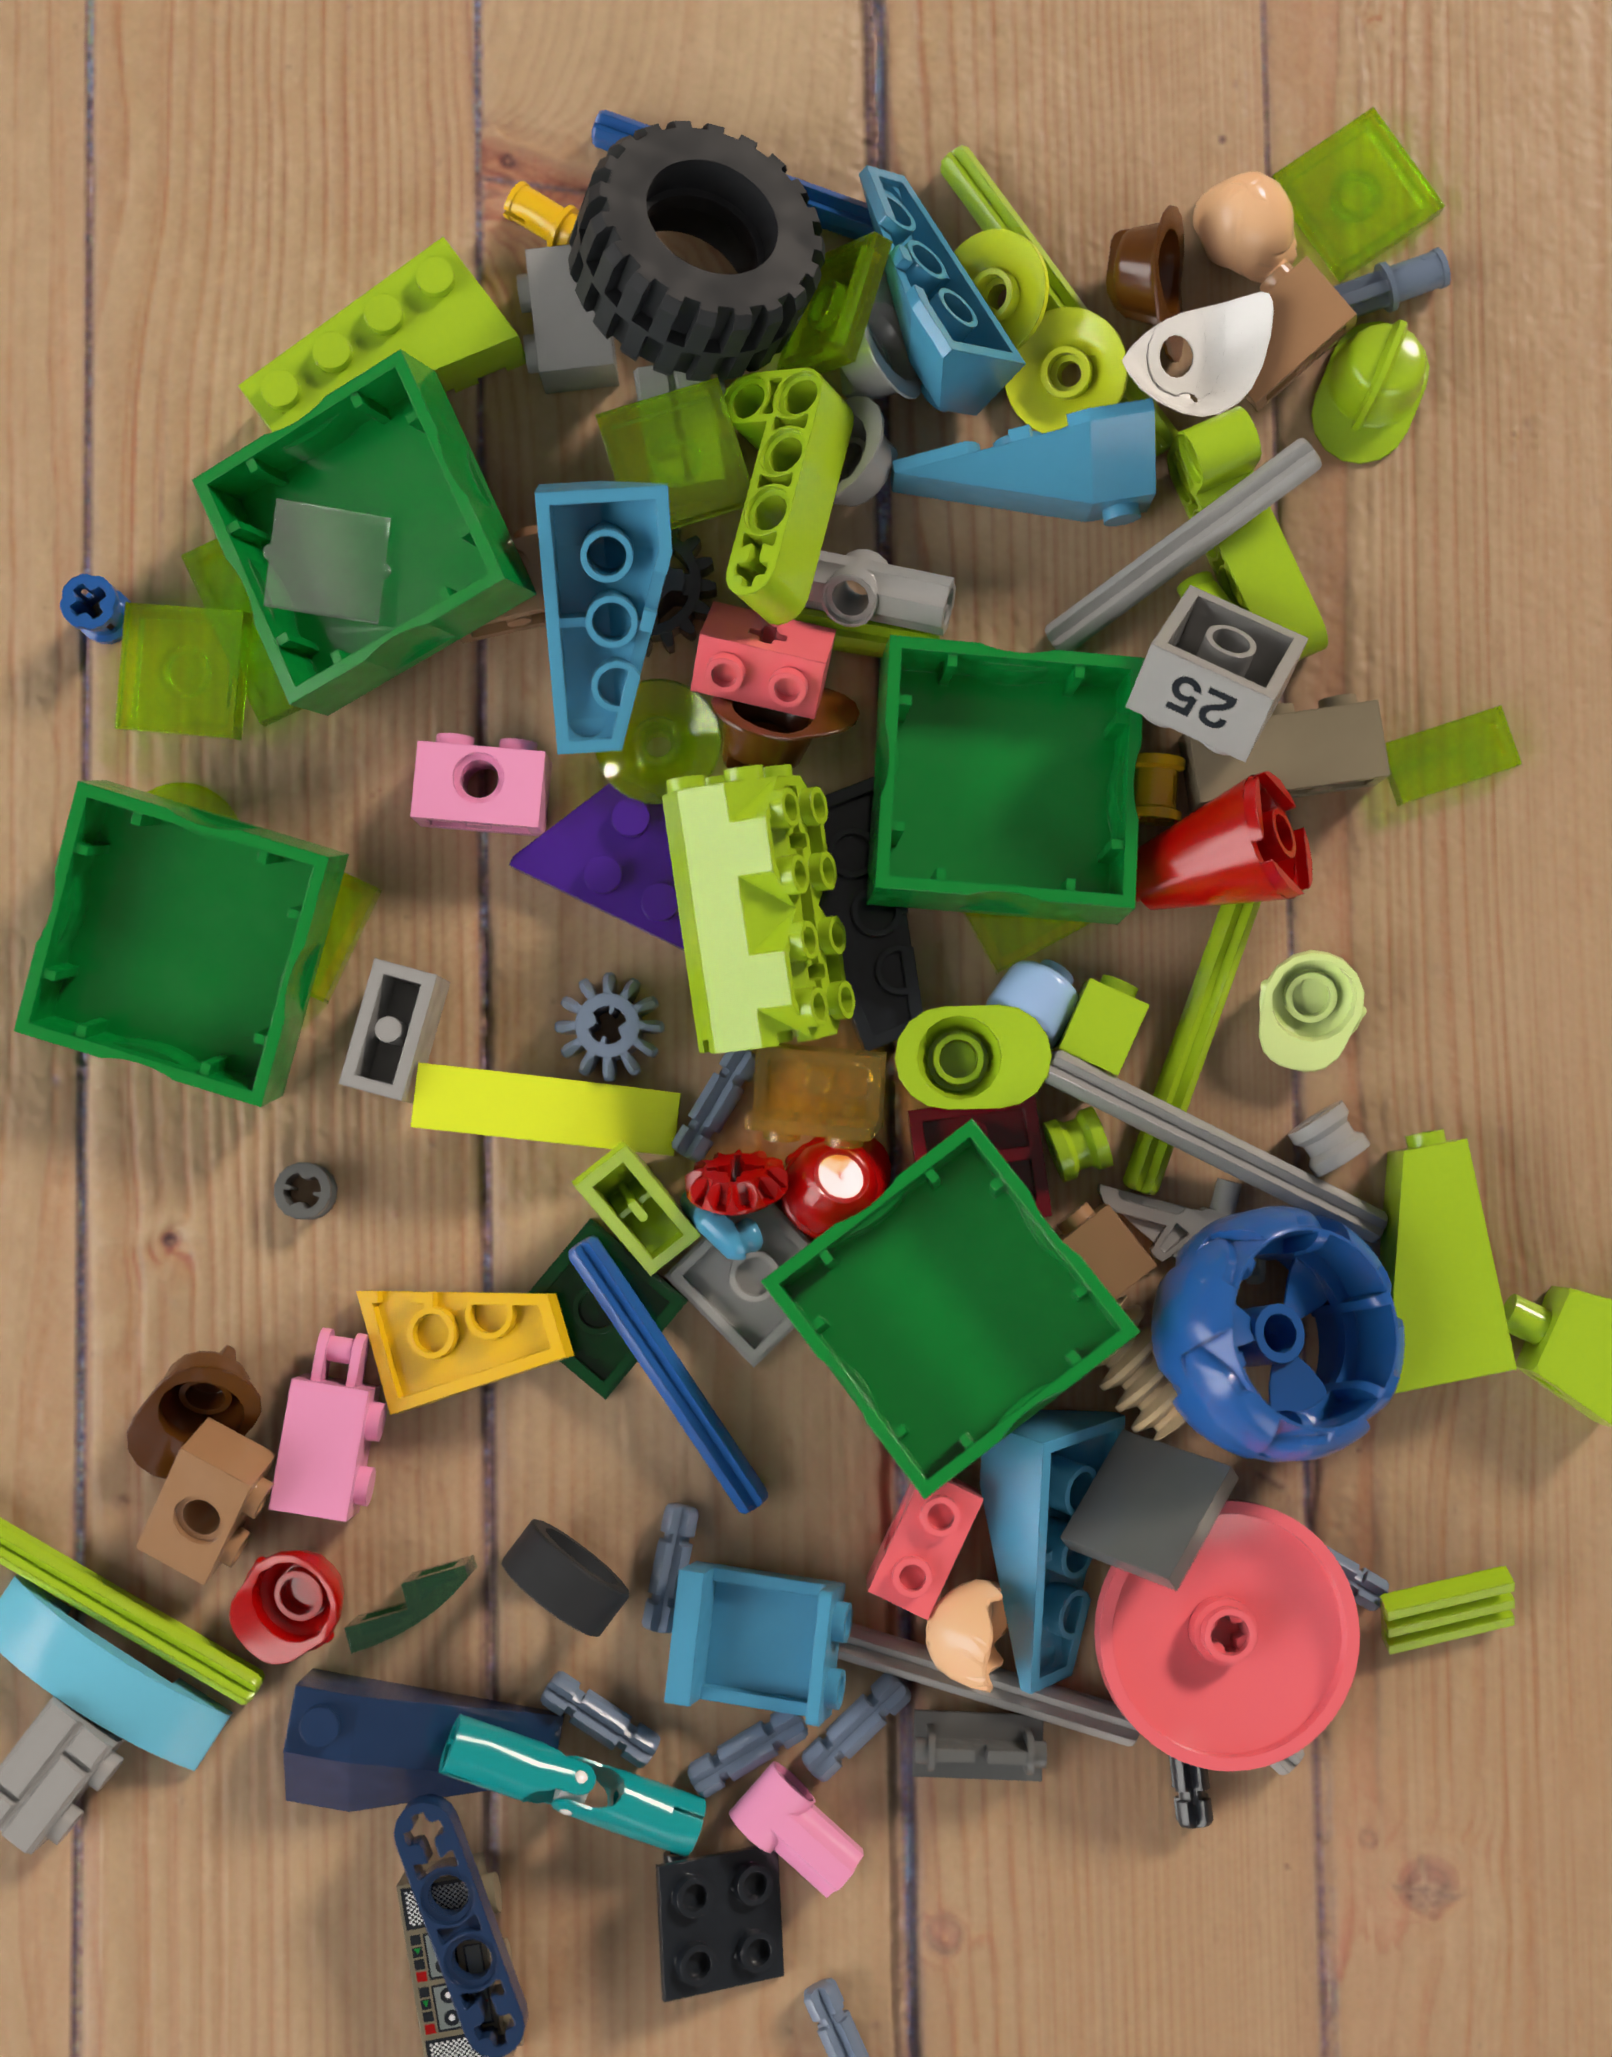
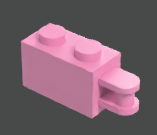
(329, 1435)

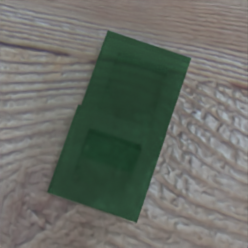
(423, 1595)

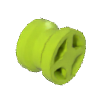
(1077, 1144)

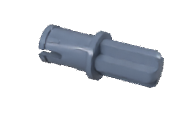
(1396, 283)

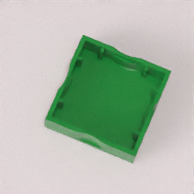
(385, 451)
(1005, 782)
(181, 941)
(949, 1309)

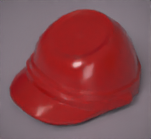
(832, 1183)
(287, 1605)

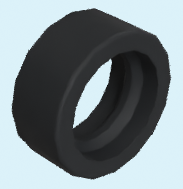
(565, 1578)

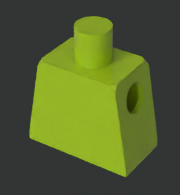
(1567, 1347)

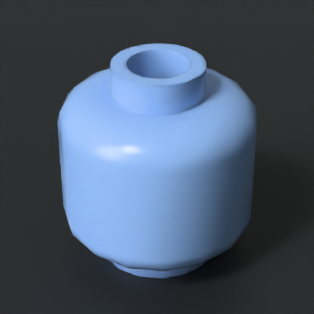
(1042, 992)

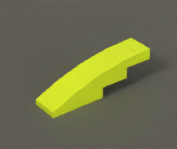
(544, 1109)

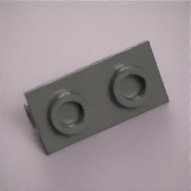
(978, 1745)

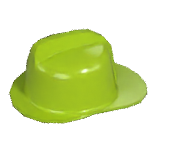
(1370, 391)
(973, 1057)

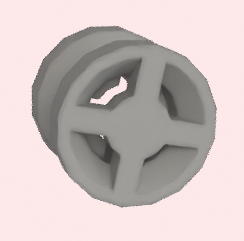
(1329, 1139)

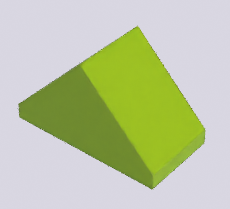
(636, 1207)

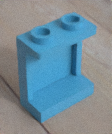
(758, 1640)

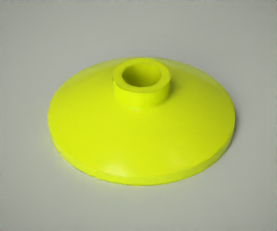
(1010, 262)
(1062, 339)

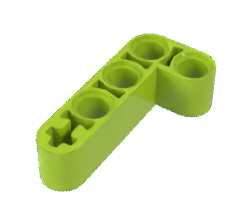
(802, 446)
(1256, 559)

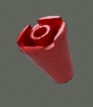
(1228, 852)

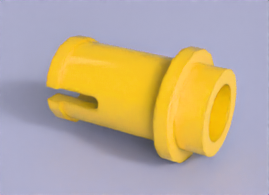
(540, 214)

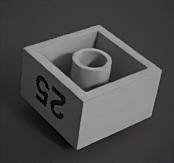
(1216, 673)

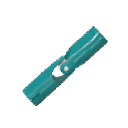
(542, 1774)

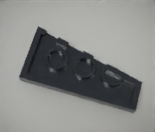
(878, 941)

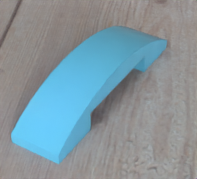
(103, 1680)

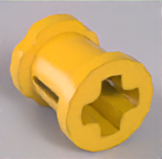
(1157, 788)

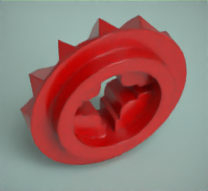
(736, 1183)

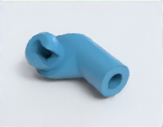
(729, 1238)

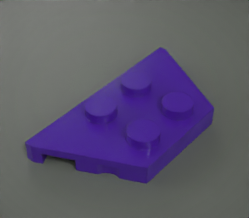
(612, 858)

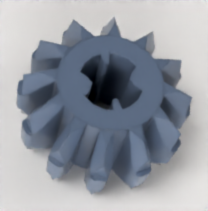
(588, 1023)

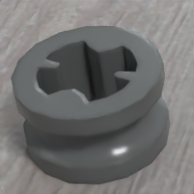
(303, 1210)

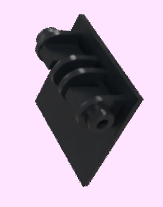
(718, 1921)

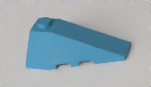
(940, 312)
(1083, 472)
(602, 586)
(1029, 1495)

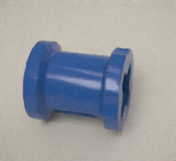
(80, 612)

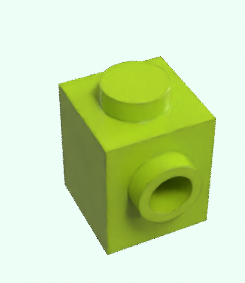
(1103, 1023)

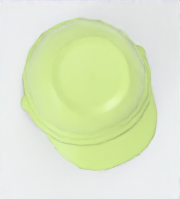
(1309, 1010)

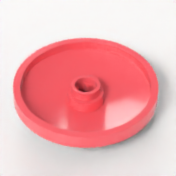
(1245, 1650)

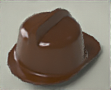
(1147, 274)
(777, 738)
(191, 1391)

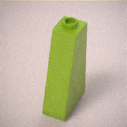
(1442, 1265)

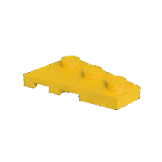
(458, 1341)

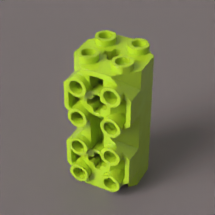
(748, 900)

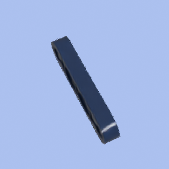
(451, 1927)

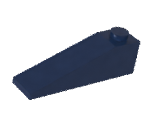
(382, 1742)

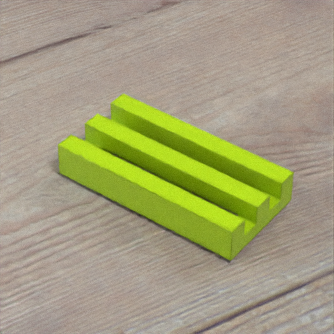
(1447, 1609)

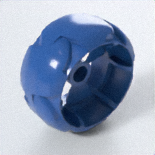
(1208, 1340)

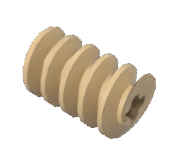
(1143, 1382)

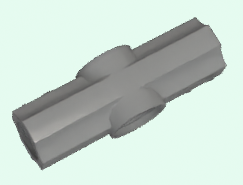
(894, 592)

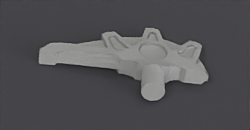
(1173, 1224)

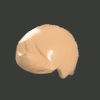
(1247, 225)
(964, 1633)

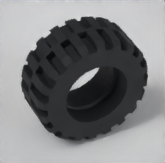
(718, 193)

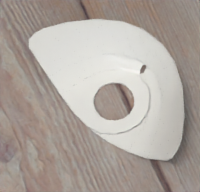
(1227, 353)

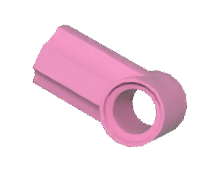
(782, 1817)

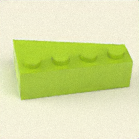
(424, 308)

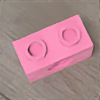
(513, 808)

